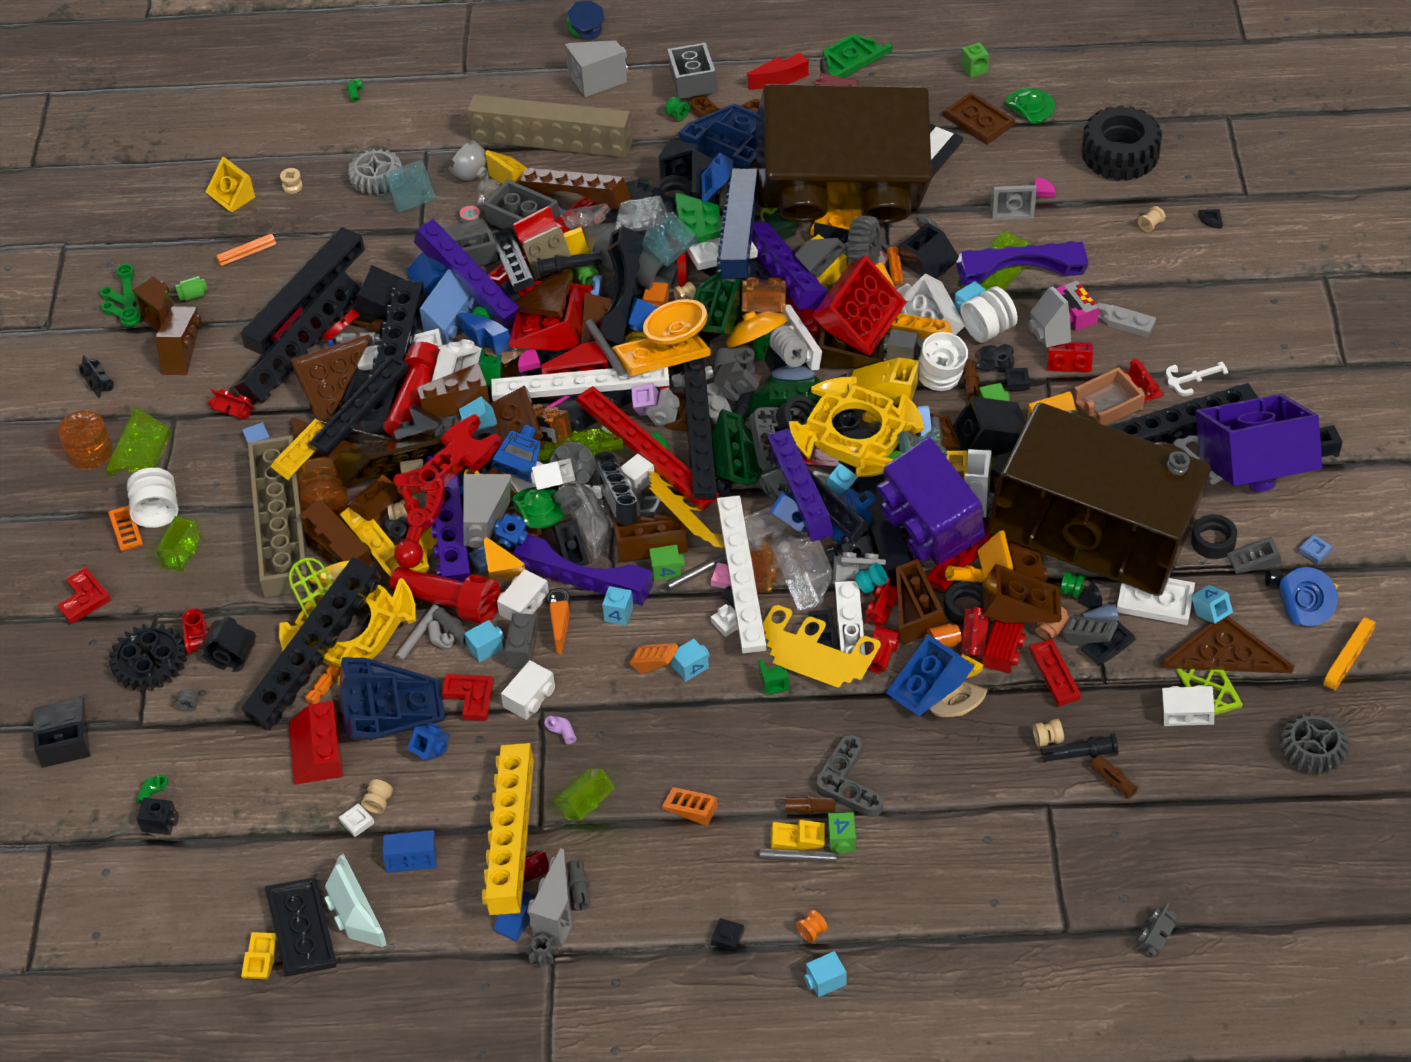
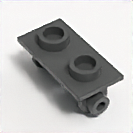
(1149, 936)

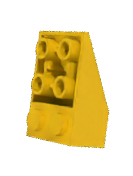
(890, 378)

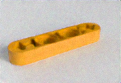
(921, 325)
(1349, 653)

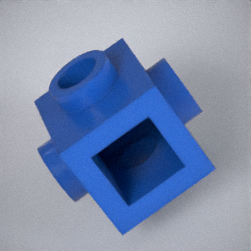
(510, 539)
(428, 741)

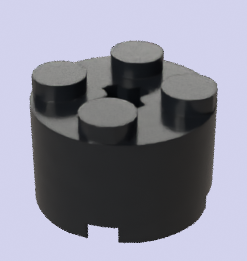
(227, 644)

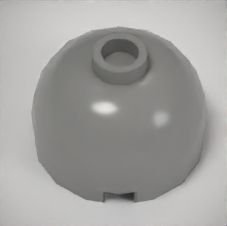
(469, 162)

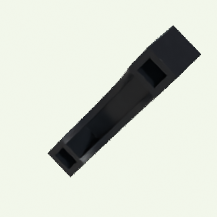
(624, 252)

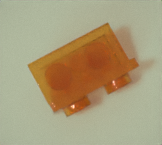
(761, 568)

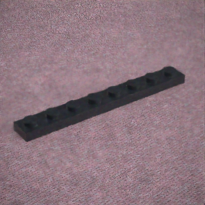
(699, 430)

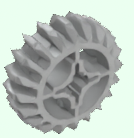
(368, 170)

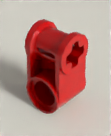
(194, 629)

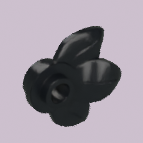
(996, 358)

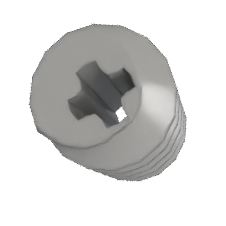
(788, 346)

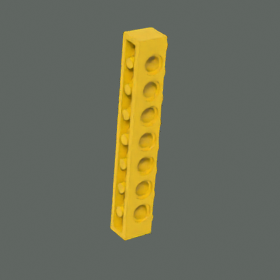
(509, 830)

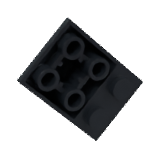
(61, 732)

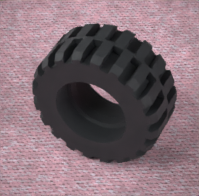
(1120, 160)

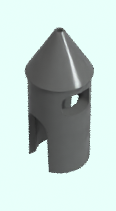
(650, 269)

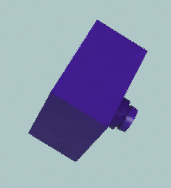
(1259, 440)

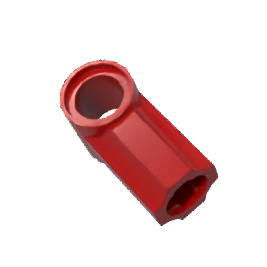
(889, 643)

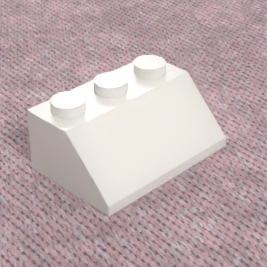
(931, 300)

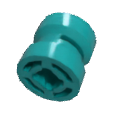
(870, 578)

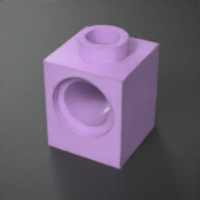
(644, 398)

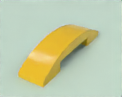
(372, 534)

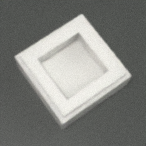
(356, 820)

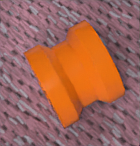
(811, 926)

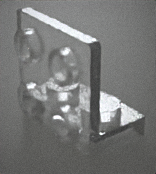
(641, 213)

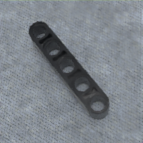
(615, 488)

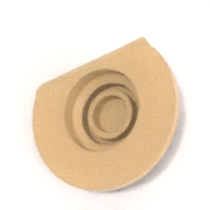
(959, 701)

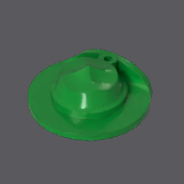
(1031, 104)
(537, 507)

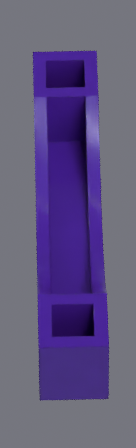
(441, 247)
(1063, 258)
(805, 493)
(544, 561)

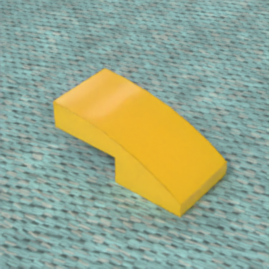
(798, 837)
(260, 956)

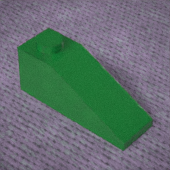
(490, 367)

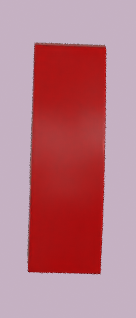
(778, 72)

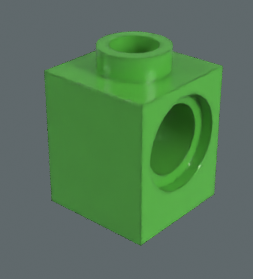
(975, 60)

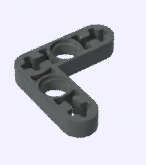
(768, 427)
(839, 778)

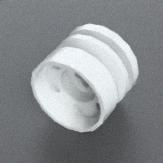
(988, 314)
(942, 361)
(152, 497)

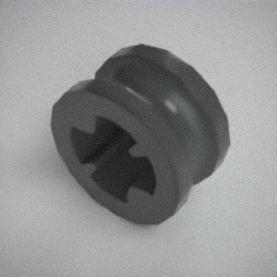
(1175, 457)
(186, 700)

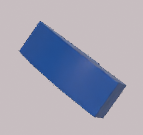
(715, 176)
(485, 332)

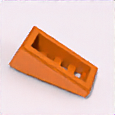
(122, 514)
(560, 618)
(653, 657)
(700, 816)

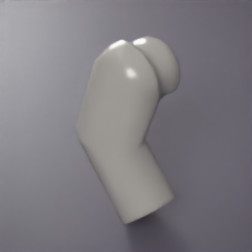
(437, 638)

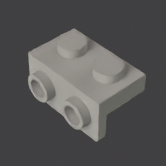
(848, 565)

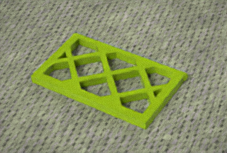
(1227, 688)

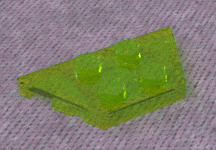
(596, 440)
(139, 444)

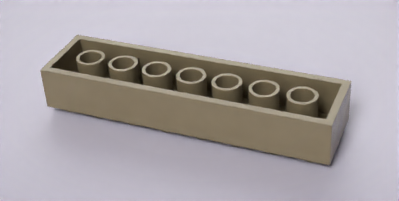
(550, 126)
(277, 519)

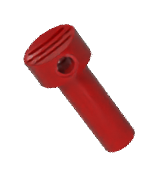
(422, 363)
(473, 598)

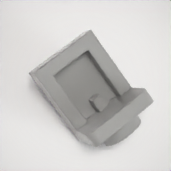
(666, 409)

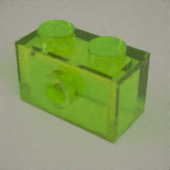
(178, 544)
(584, 794)

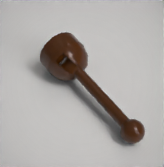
(375, 326)

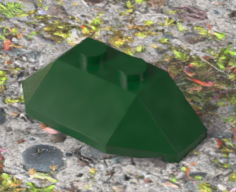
(721, 302)
(777, 391)
(734, 450)

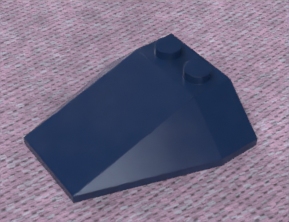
(725, 132)
(386, 699)

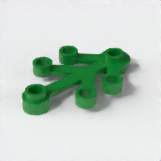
(129, 315)

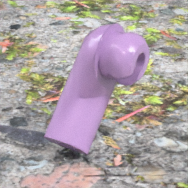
(561, 726)

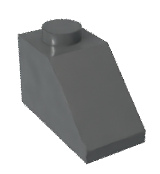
(820, 254)

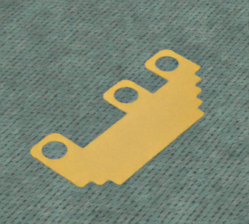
(682, 510)
(812, 659)

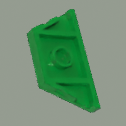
(853, 54)
(699, 216)

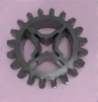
(864, 239)
(1311, 750)

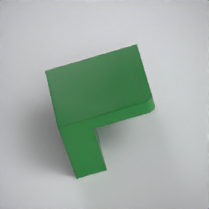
(773, 679)

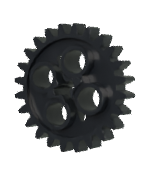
(137, 669)

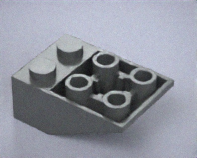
(475, 240)

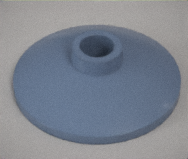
(793, 373)

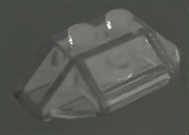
(592, 521)
(803, 568)

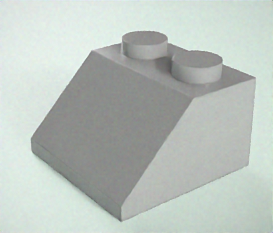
(1013, 202)
(1051, 319)

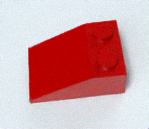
(581, 358)

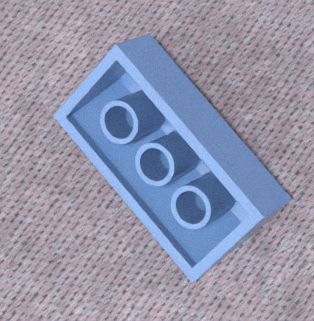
(445, 304)

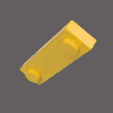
(297, 452)

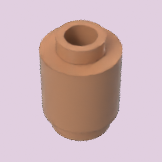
(1051, 630)

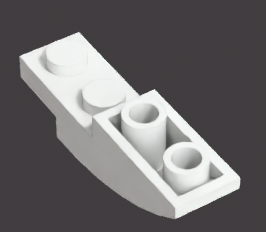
(849, 616)

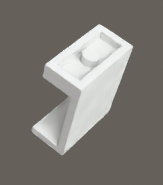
(979, 475)

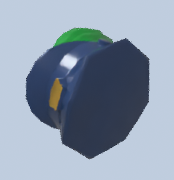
(585, 19)

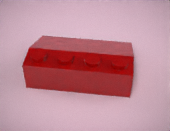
(860, 306)
(549, 332)

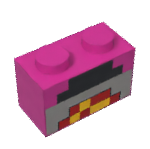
(1082, 308)

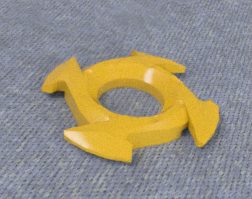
(865, 454)
(385, 617)

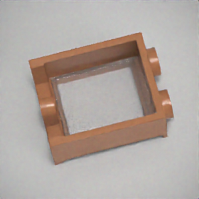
(1109, 397)

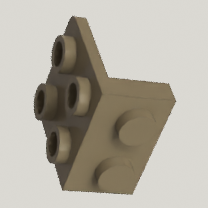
(544, 246)

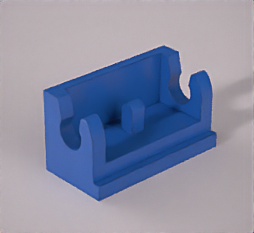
(409, 851)

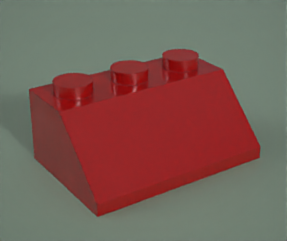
(315, 744)

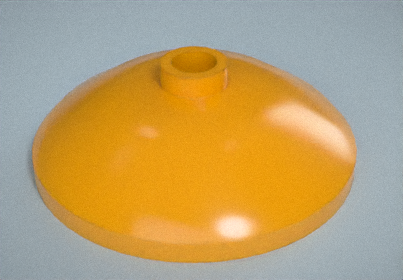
(675, 322)
(754, 326)

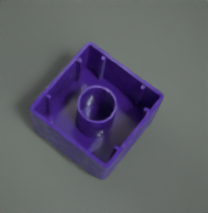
(931, 503)

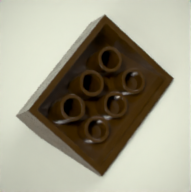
(841, 355)
(383, 459)

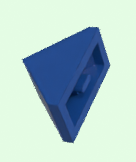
(514, 924)

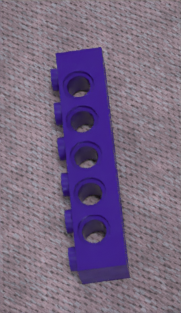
(782, 263)
(452, 529)

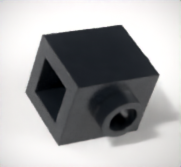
(157, 816)

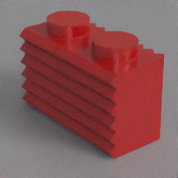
(1003, 646)

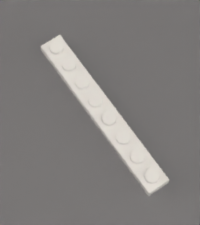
(576, 382)
(741, 575)

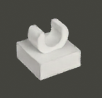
(725, 620)

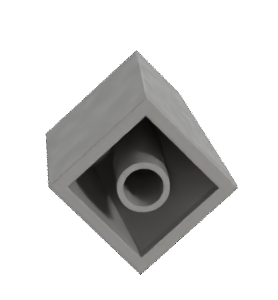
(596, 65)
(484, 503)

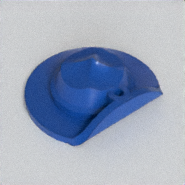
(1308, 596)

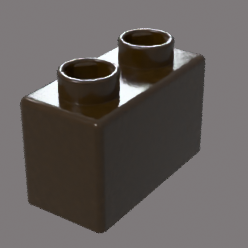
(843, 150)
(1097, 498)

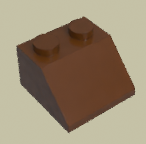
(153, 302)

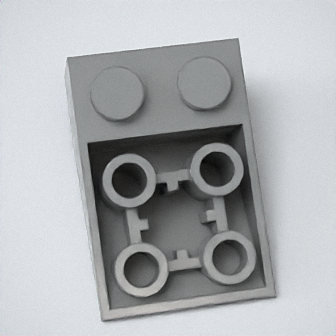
(552, 907)

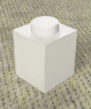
(637, 472)

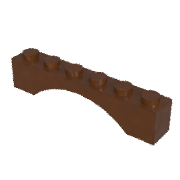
(596, 187)

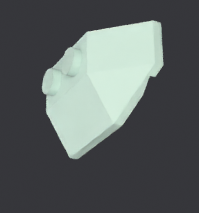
(351, 906)

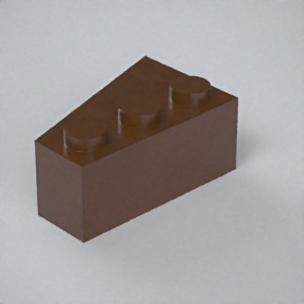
(594, 309)
(177, 340)
(452, 392)
(646, 533)
(331, 536)
(916, 602)

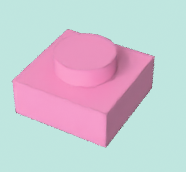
(721, 576)

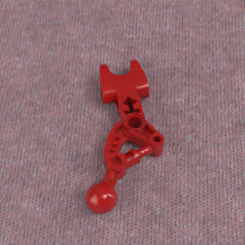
(459, 452)

